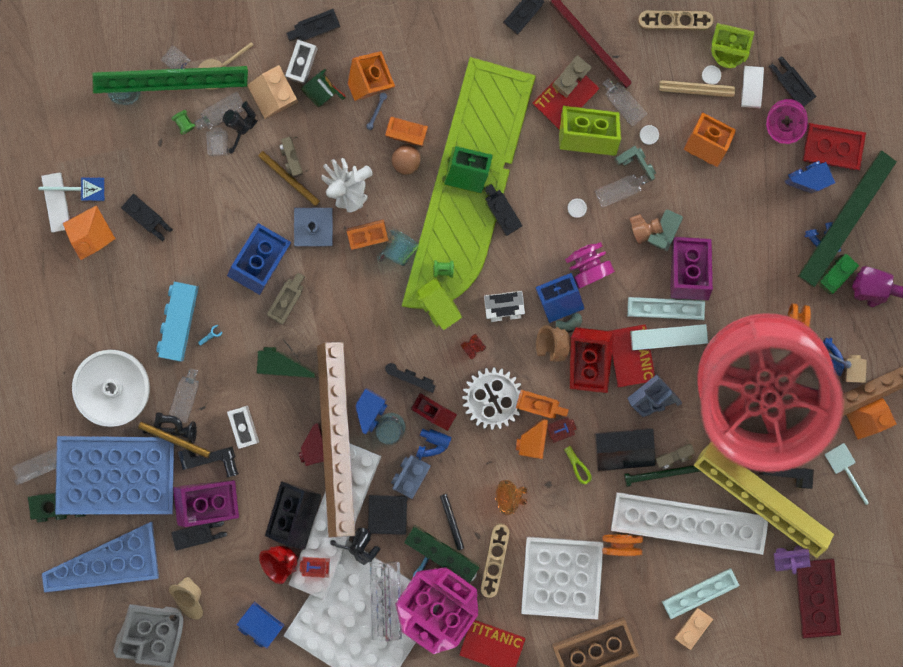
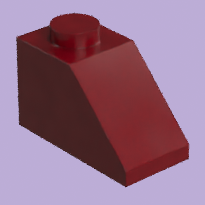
(433, 411)
(312, 447)

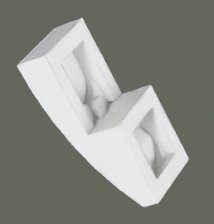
(752, 87)

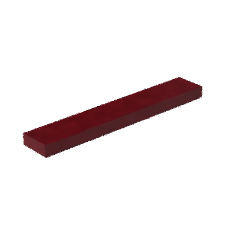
(591, 43)

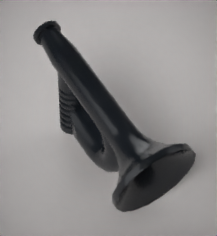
(188, 432)

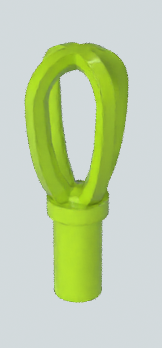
(574, 460)

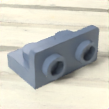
(411, 476)

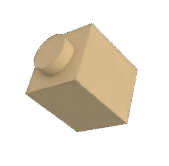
(857, 371)

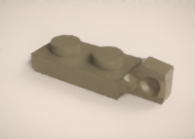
(286, 299)

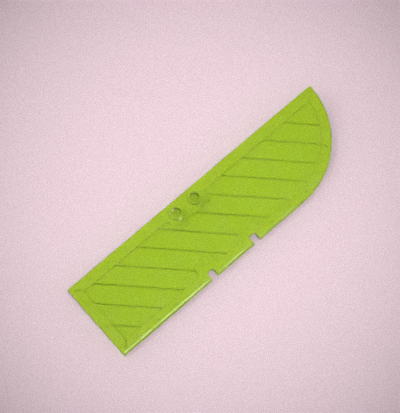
(457, 219)

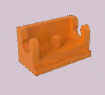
(406, 131)
(367, 234)

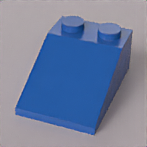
(258, 259)

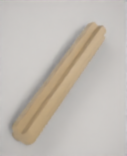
(696, 88)

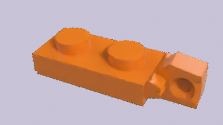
(540, 405)

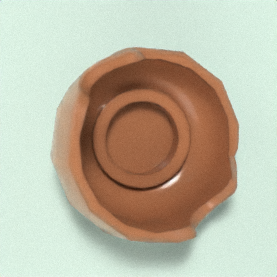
(406, 159)

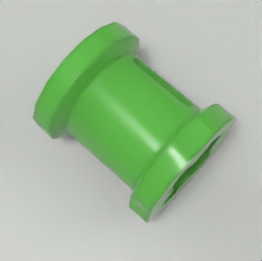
(183, 122)
(443, 269)

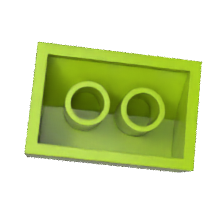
(589, 131)

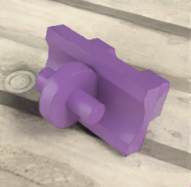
(791, 559)

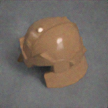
(554, 341)

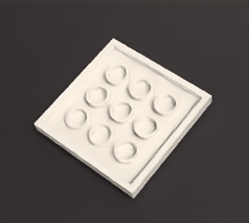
(562, 578)

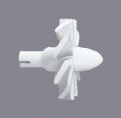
(347, 186)

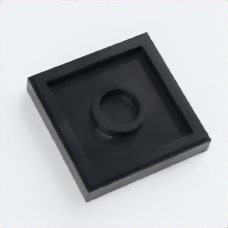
(387, 514)

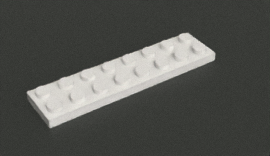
(689, 523)
(318, 545)

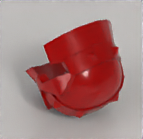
(278, 563)

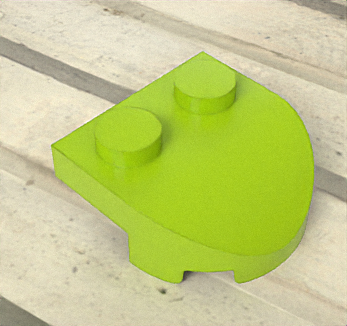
(731, 45)

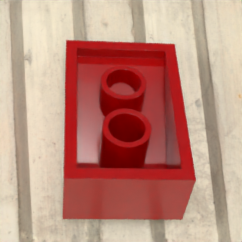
(591, 359)

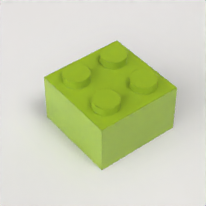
(438, 302)

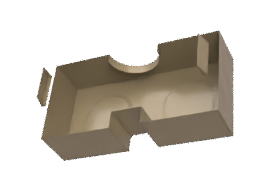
(567, 80)
(287, 148)
(683, 453)

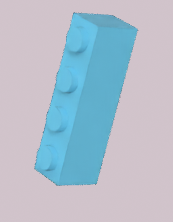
(178, 321)

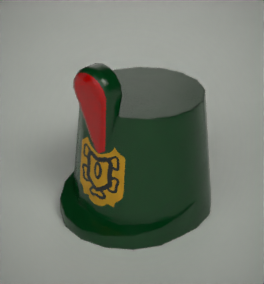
(320, 89)

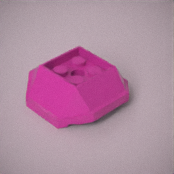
(454, 616)

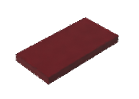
(818, 599)

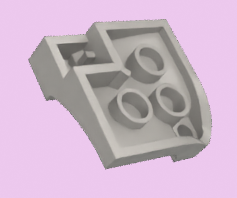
(150, 635)

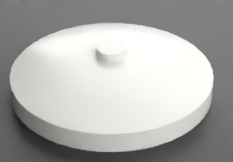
(110, 388)

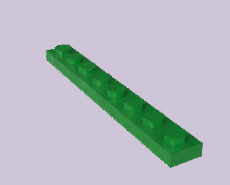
(169, 79)

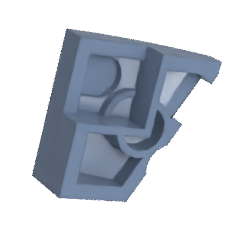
(653, 397)

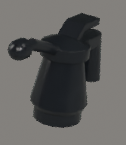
(234, 121)
(359, 542)

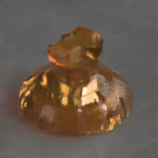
(509, 497)

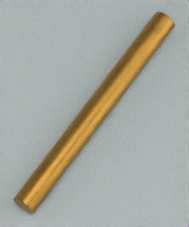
(287, 177)
(173, 439)

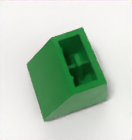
(468, 169)

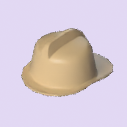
(187, 598)

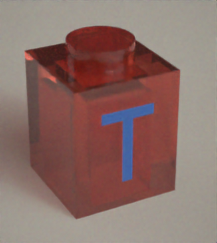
(561, 429)
(315, 567)

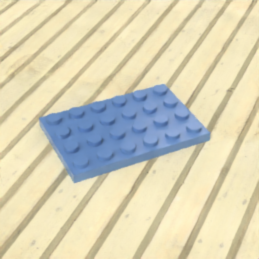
(114, 475)

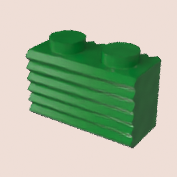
(838, 273)

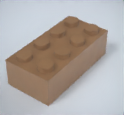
(597, 647)

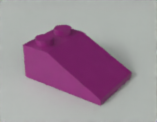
(691, 268)
(205, 503)

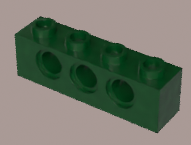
(38, 508)
(441, 553)

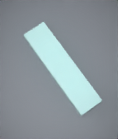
(666, 308)
(669, 337)
(700, 593)

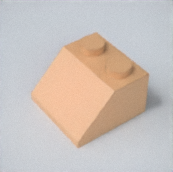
(272, 92)

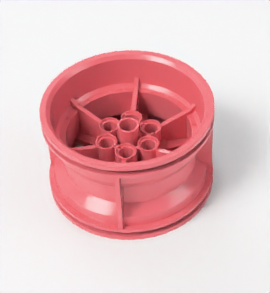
(782, 447)

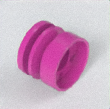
(784, 132)
(589, 265)

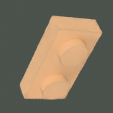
(693, 628)

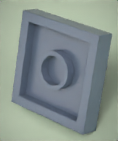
(313, 226)

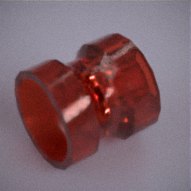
(473, 346)

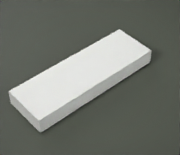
(55, 202)

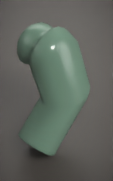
(571, 324)

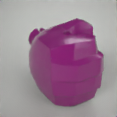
(875, 286)

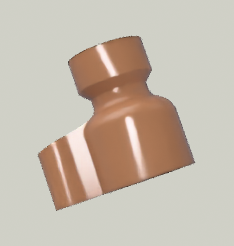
(643, 230)

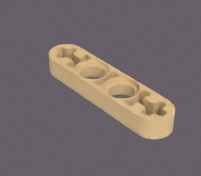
(675, 20)
(493, 560)

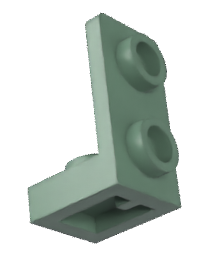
(626, 158)
(670, 223)

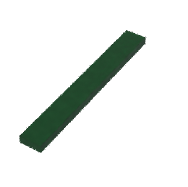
(847, 219)

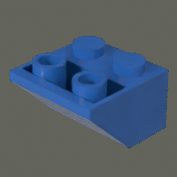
(814, 179)
(560, 297)
(368, 408)
(260, 625)

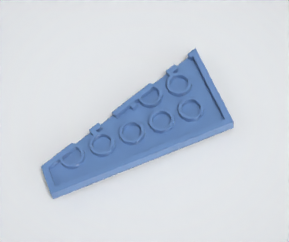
(115, 562)

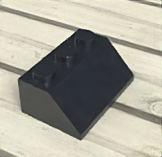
(625, 449)
(293, 515)

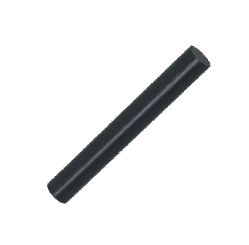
(452, 522)

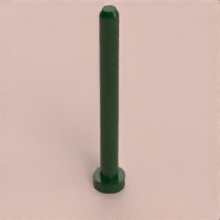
(659, 474)

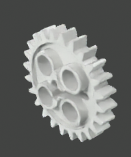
(477, 406)

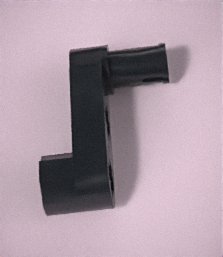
(189, 459)
(803, 476)

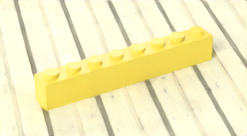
(764, 500)

